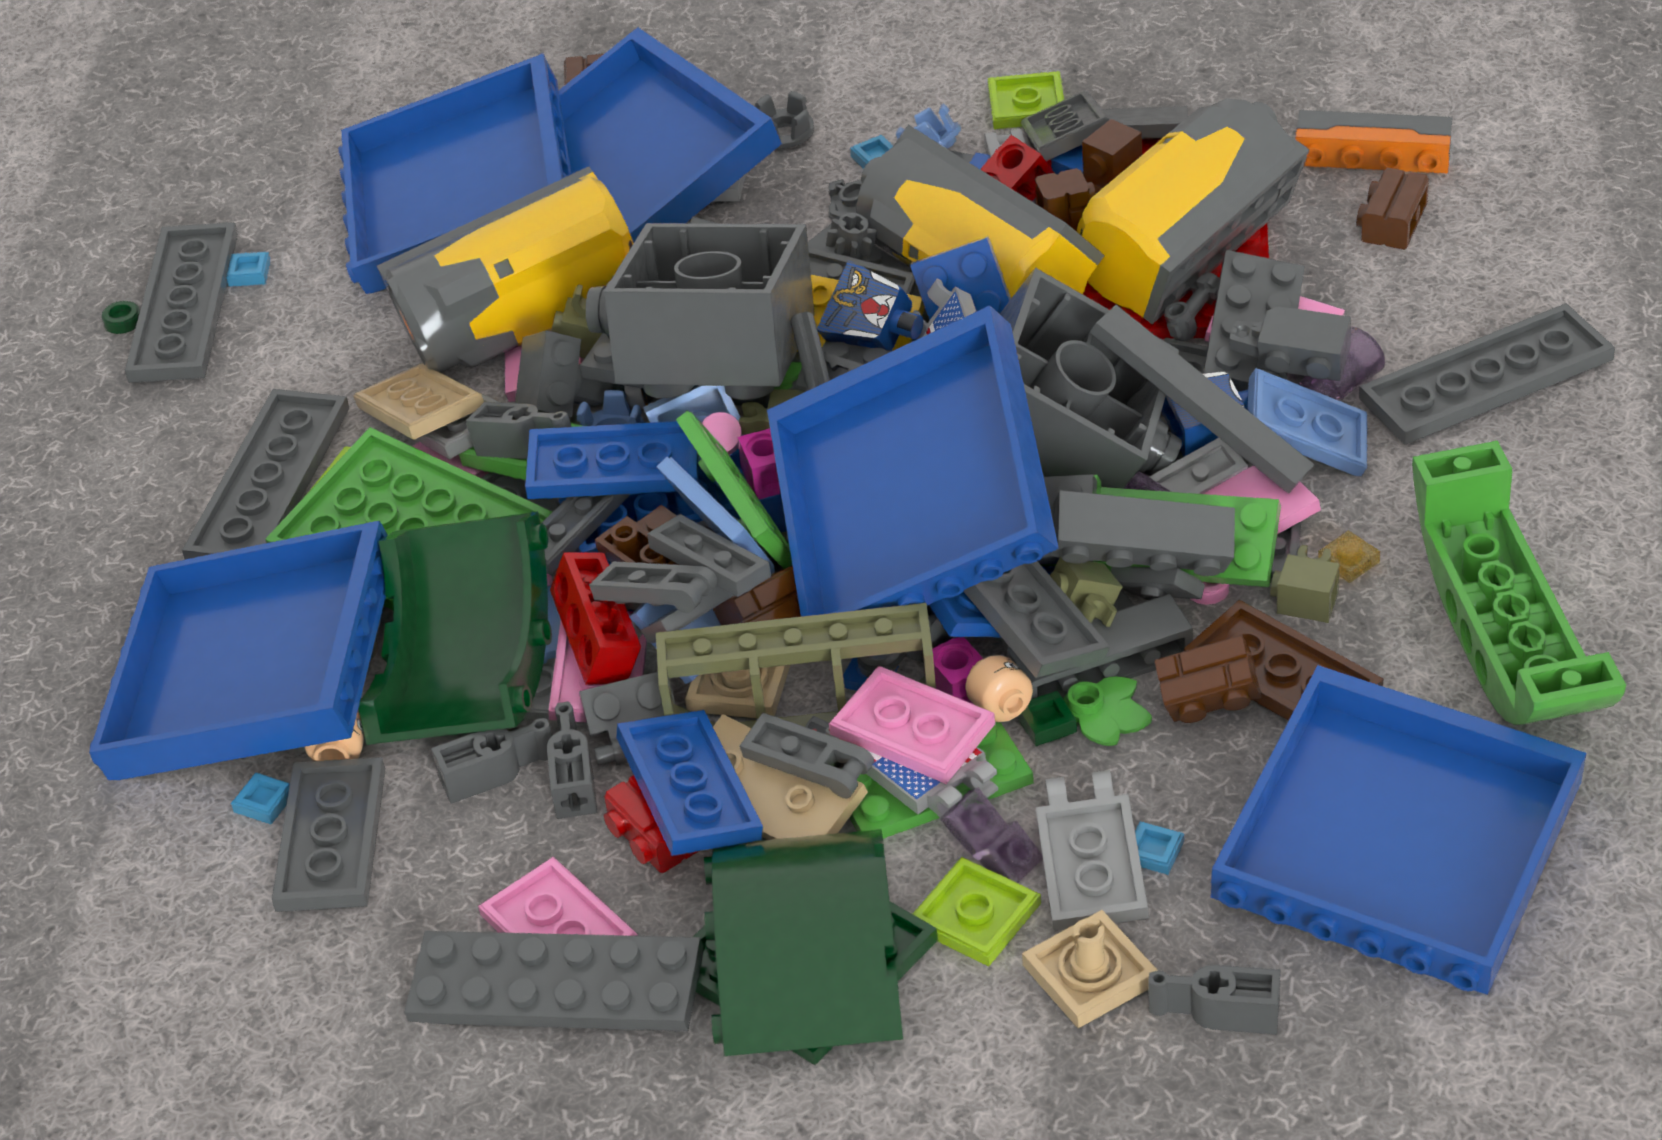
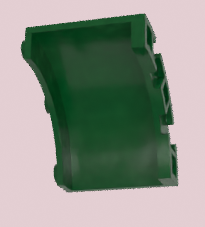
(462, 629)
(802, 943)

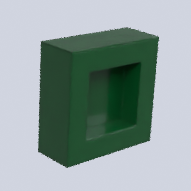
(1048, 719)

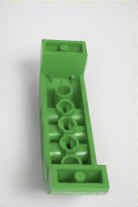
(1499, 593)

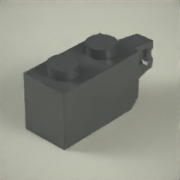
(1296, 342)

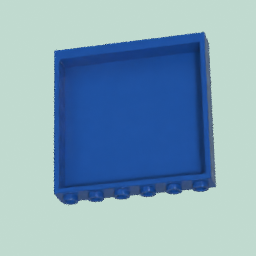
(660, 132)
(448, 162)
(913, 473)
(244, 653)
(1399, 829)

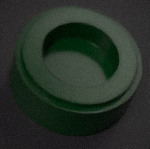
(120, 317)

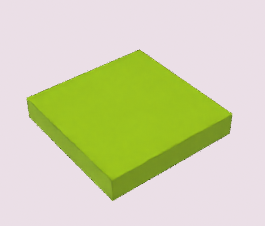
(1022, 96)
(977, 910)

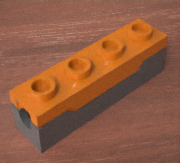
(1375, 140)

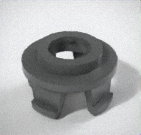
(793, 116)

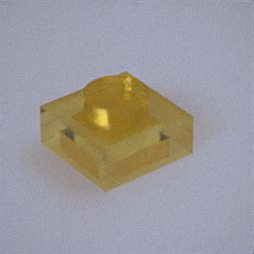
(1353, 554)

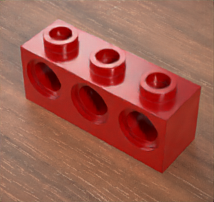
(1017, 167)
(596, 629)

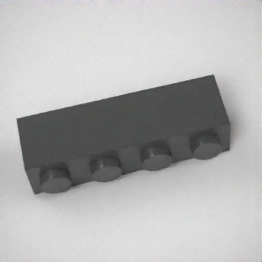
(1143, 532)
(1136, 640)

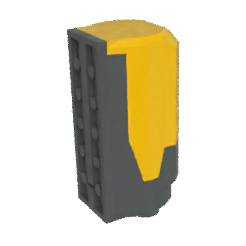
(934, 201)
(1189, 203)
(506, 271)

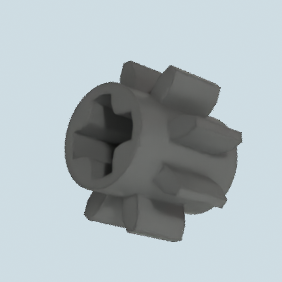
(851, 236)

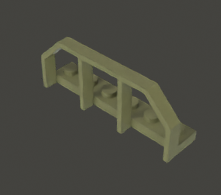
(793, 642)

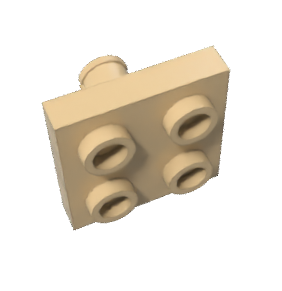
(732, 692)
(1089, 968)

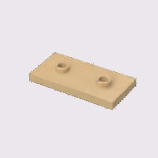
(418, 401)
(782, 801)

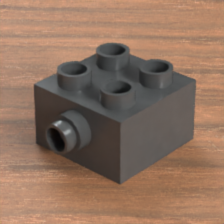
(705, 307)
(1082, 398)

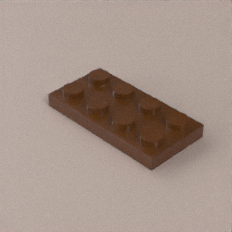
(1280, 655)

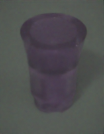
(1363, 362)

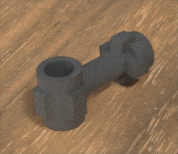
(1181, 315)

